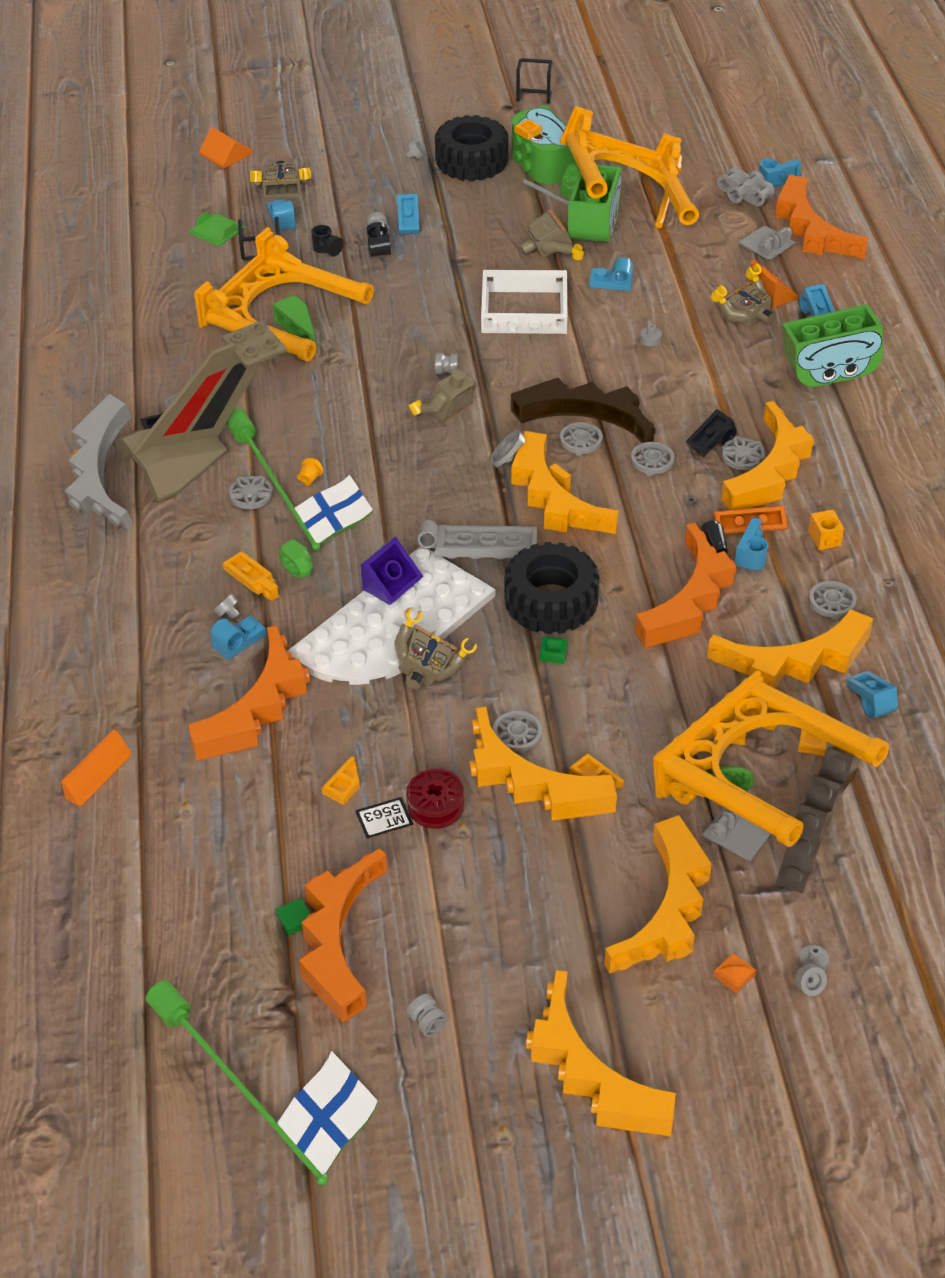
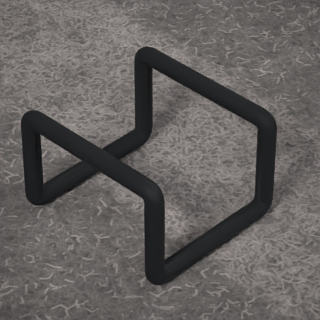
(519, 90)
(242, 238)

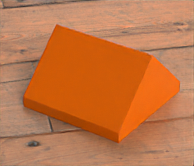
(223, 149)
(776, 288)

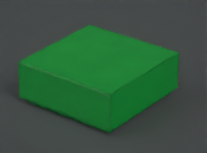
(553, 650)
(292, 915)

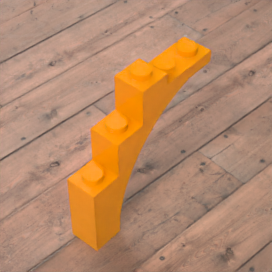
(767, 480)
(544, 492)
(801, 660)
(561, 793)
(668, 929)
(615, 1098)

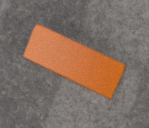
(738, 520)
(95, 769)

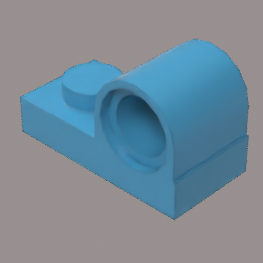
(778, 173)
(284, 211)
(408, 214)
(619, 278)
(815, 301)
(752, 548)
(232, 639)
(876, 693)

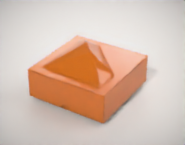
(734, 973)

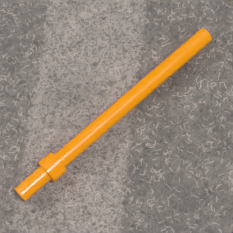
(665, 200)

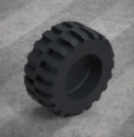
(471, 148)
(551, 609)

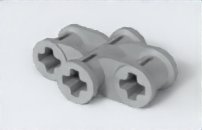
(743, 186)

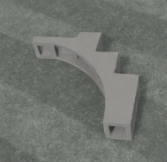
(94, 438)

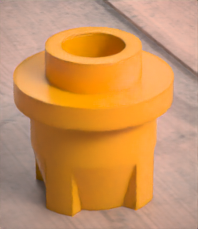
(310, 470)

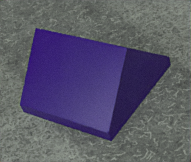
(389, 572)

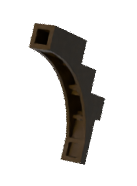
(587, 400)
(816, 812)

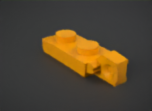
(252, 575)

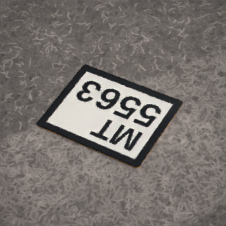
(384, 817)

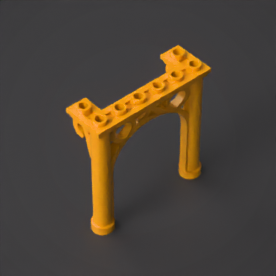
(658, 163)
(273, 258)
(752, 707)

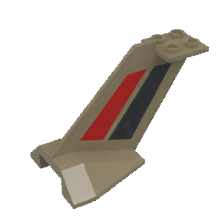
(187, 433)

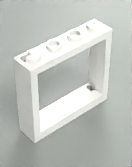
(524, 282)

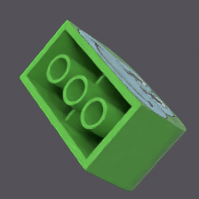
(542, 155)
(595, 218)
(834, 345)

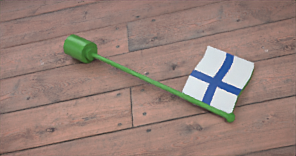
(322, 513)
(319, 1116)

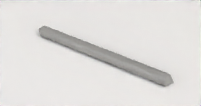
(545, 191)

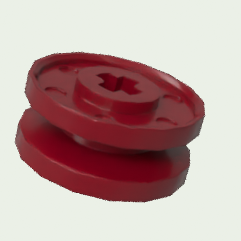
(435, 798)

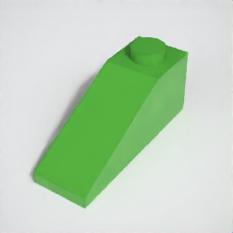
(294, 317)

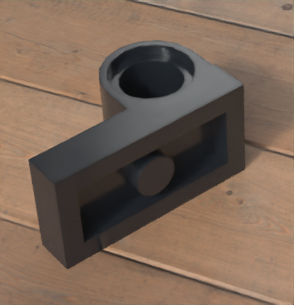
(714, 430)

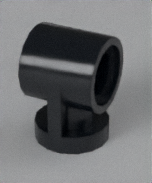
(378, 239)
(324, 241)

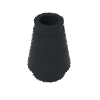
(715, 535)

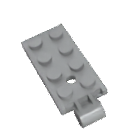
(475, 541)

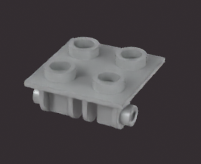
(768, 242)
(736, 834)

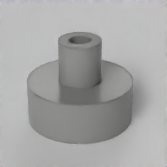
(416, 149)
(650, 336)
(227, 607)
(814, 955)
(811, 979)

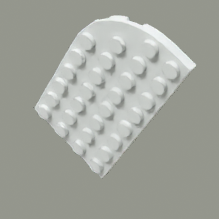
(360, 637)

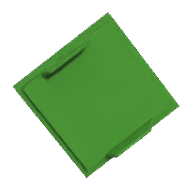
(215, 228)

